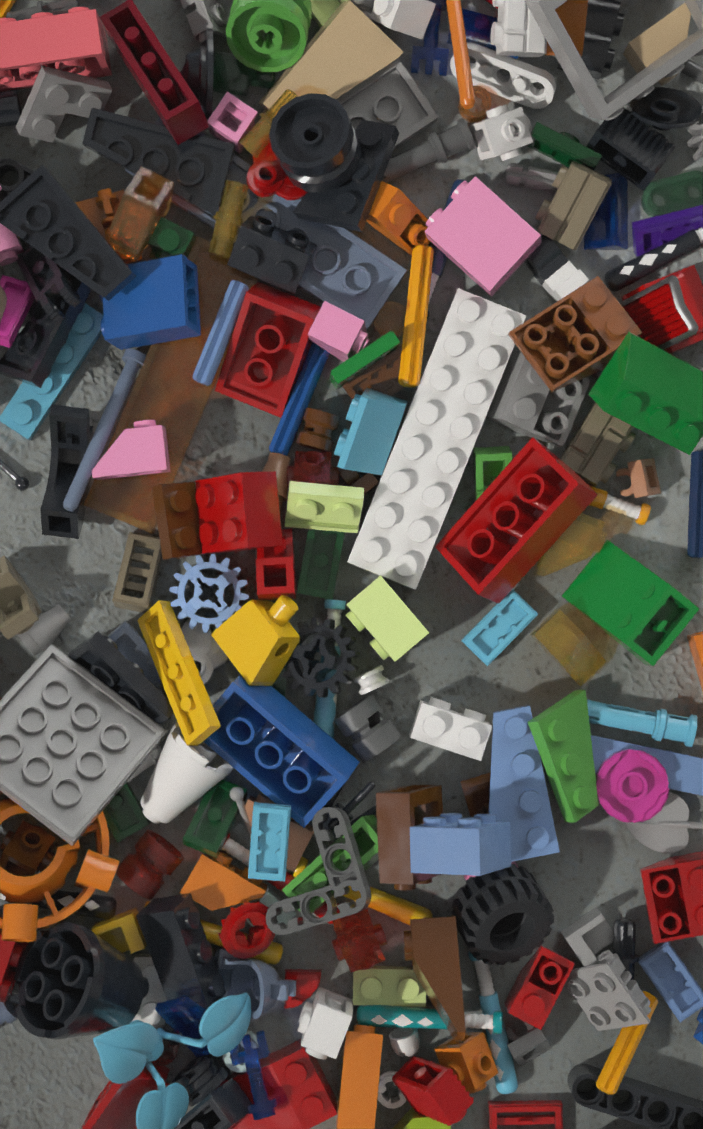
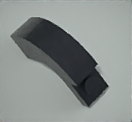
(69, 441)

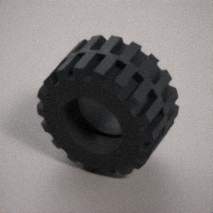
(502, 915)

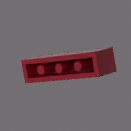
(154, 71)

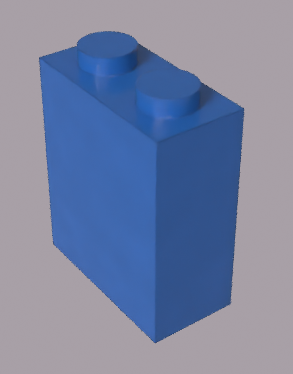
(155, 305)

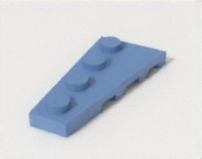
(519, 785)

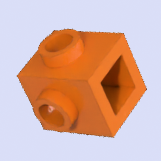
(469, 1060)

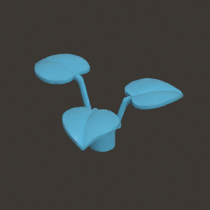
(134, 1046)

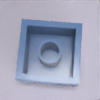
(460, 845)

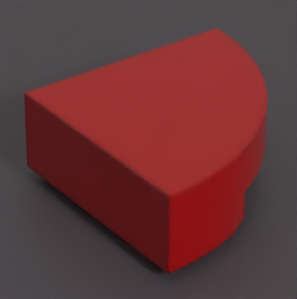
(306, 984)

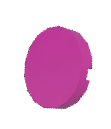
(632, 785)

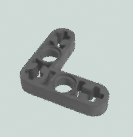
(338, 879)

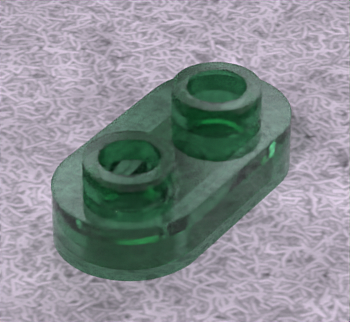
(675, 193)

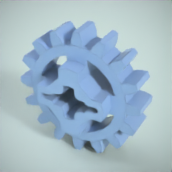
(222, 582)

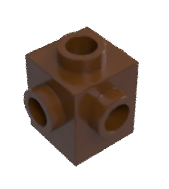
(26, 850)

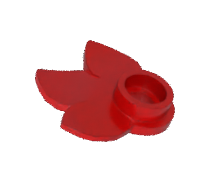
(278, 184)

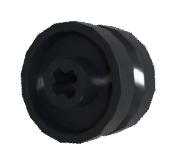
(315, 142)

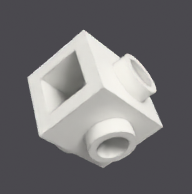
(502, 133)

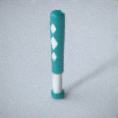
(425, 1018)

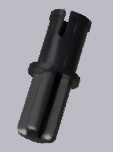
(625, 944)

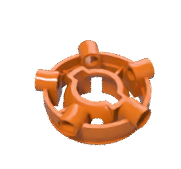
(97, 872)

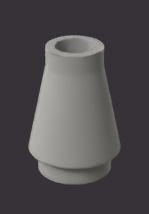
(45, 630)

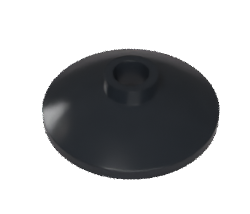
(666, 109)

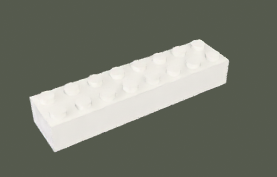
(436, 439)

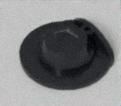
(199, 73)

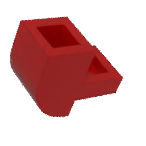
(276, 570)

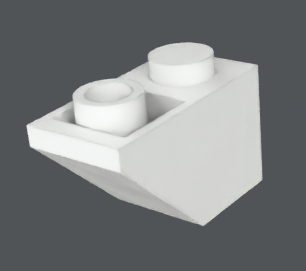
(399, 15)

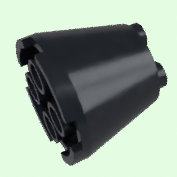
(76, 984)

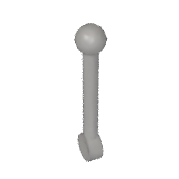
(237, 795)

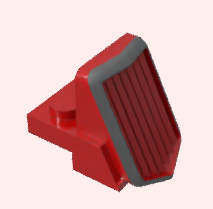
(669, 310)

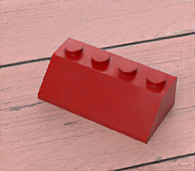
(515, 521)

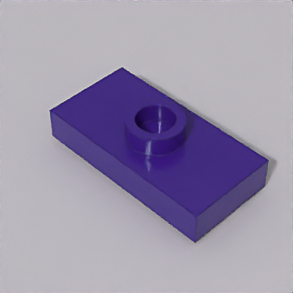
(663, 228)

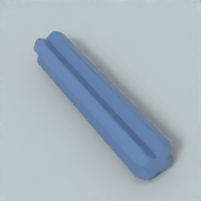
(220, 333)

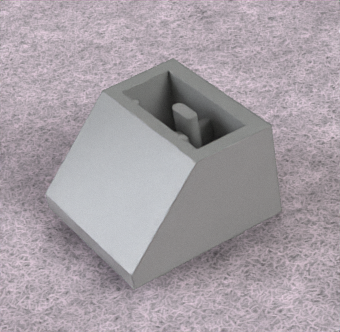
(530, 407)

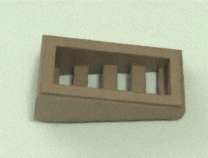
(148, 590)

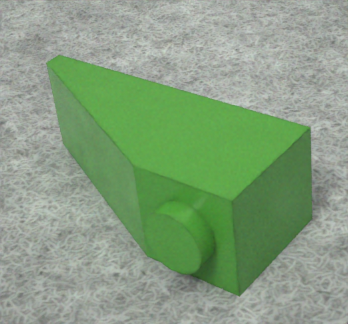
(315, 876)

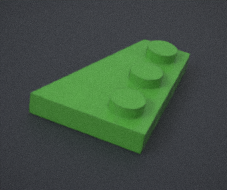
(567, 754)

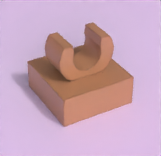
(643, 478)

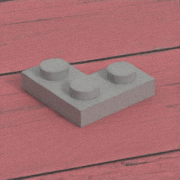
(54, 96)

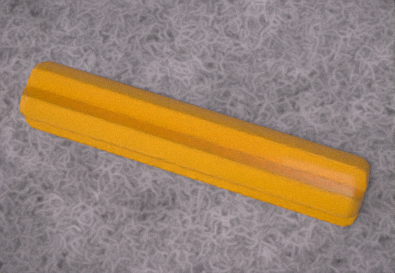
(622, 1053)

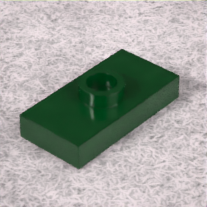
(562, 147)

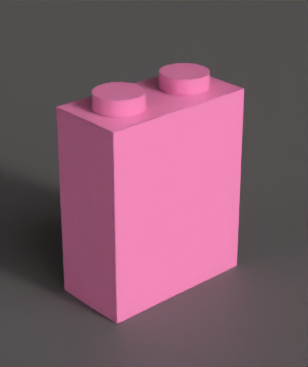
(482, 235)

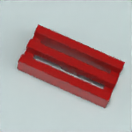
(525, 1106)

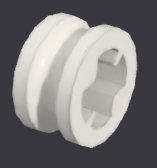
(371, 680)
(387, 1101)

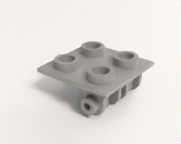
(609, 994)

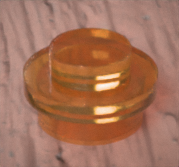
(391, 318)

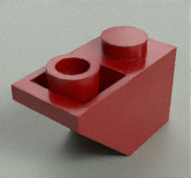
(538, 987)

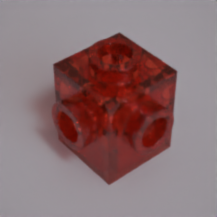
(313, 468)
(359, 941)

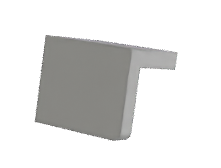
(589, 936)

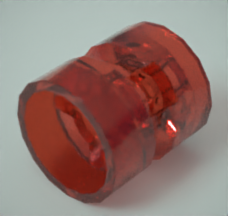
(140, 873)

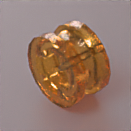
(485, 105)

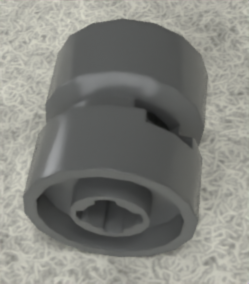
(367, 728)

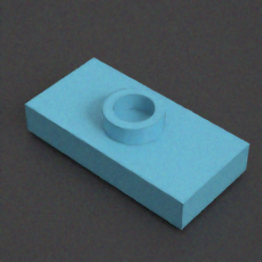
(499, 627)
(269, 841)

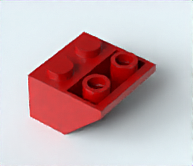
(674, 897)

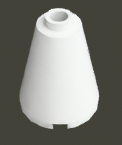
(181, 777)

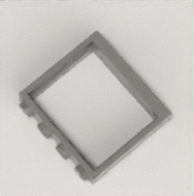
(636, 87)

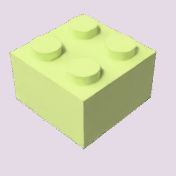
(387, 619)

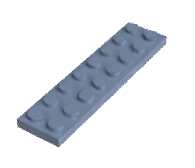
(343, 265)

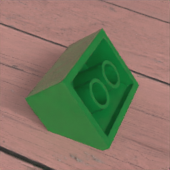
(653, 393)

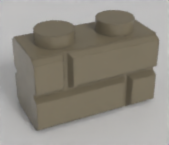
(573, 204)
(596, 445)

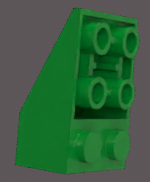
(630, 603)

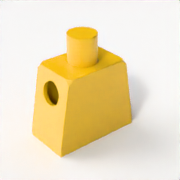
(259, 639)

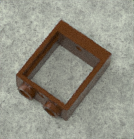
(396, 813)

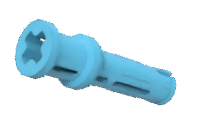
(657, 723)

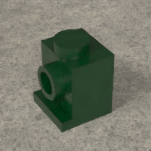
(170, 240)

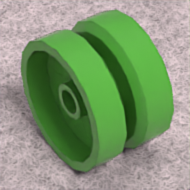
(268, 32)

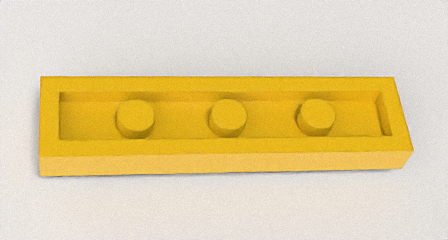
(178, 673)

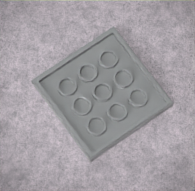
(69, 743)

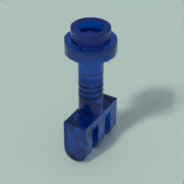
(430, 50)
(262, 1106)

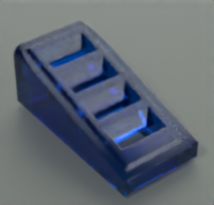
(184, 1018)

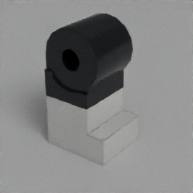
(554, 270)

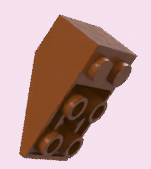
(574, 335)

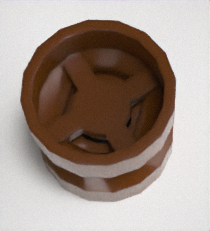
(318, 430)

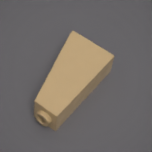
(337, 57)

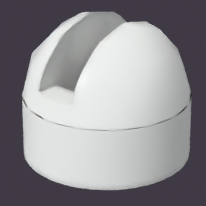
(405, 1041)

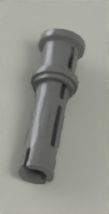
(436, 148)

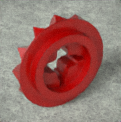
(259, 936)

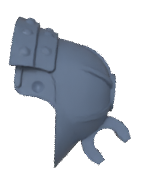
(254, 978)

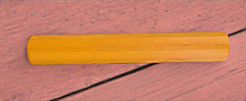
(416, 316)

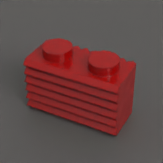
(433, 1090)

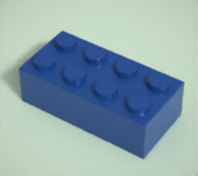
(279, 749)

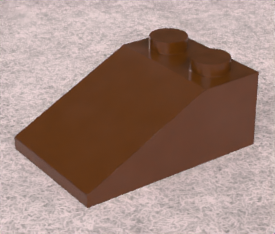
(436, 963)

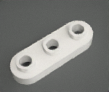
(516, 86)

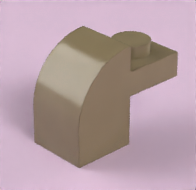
(17, 603)

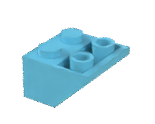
(372, 432)

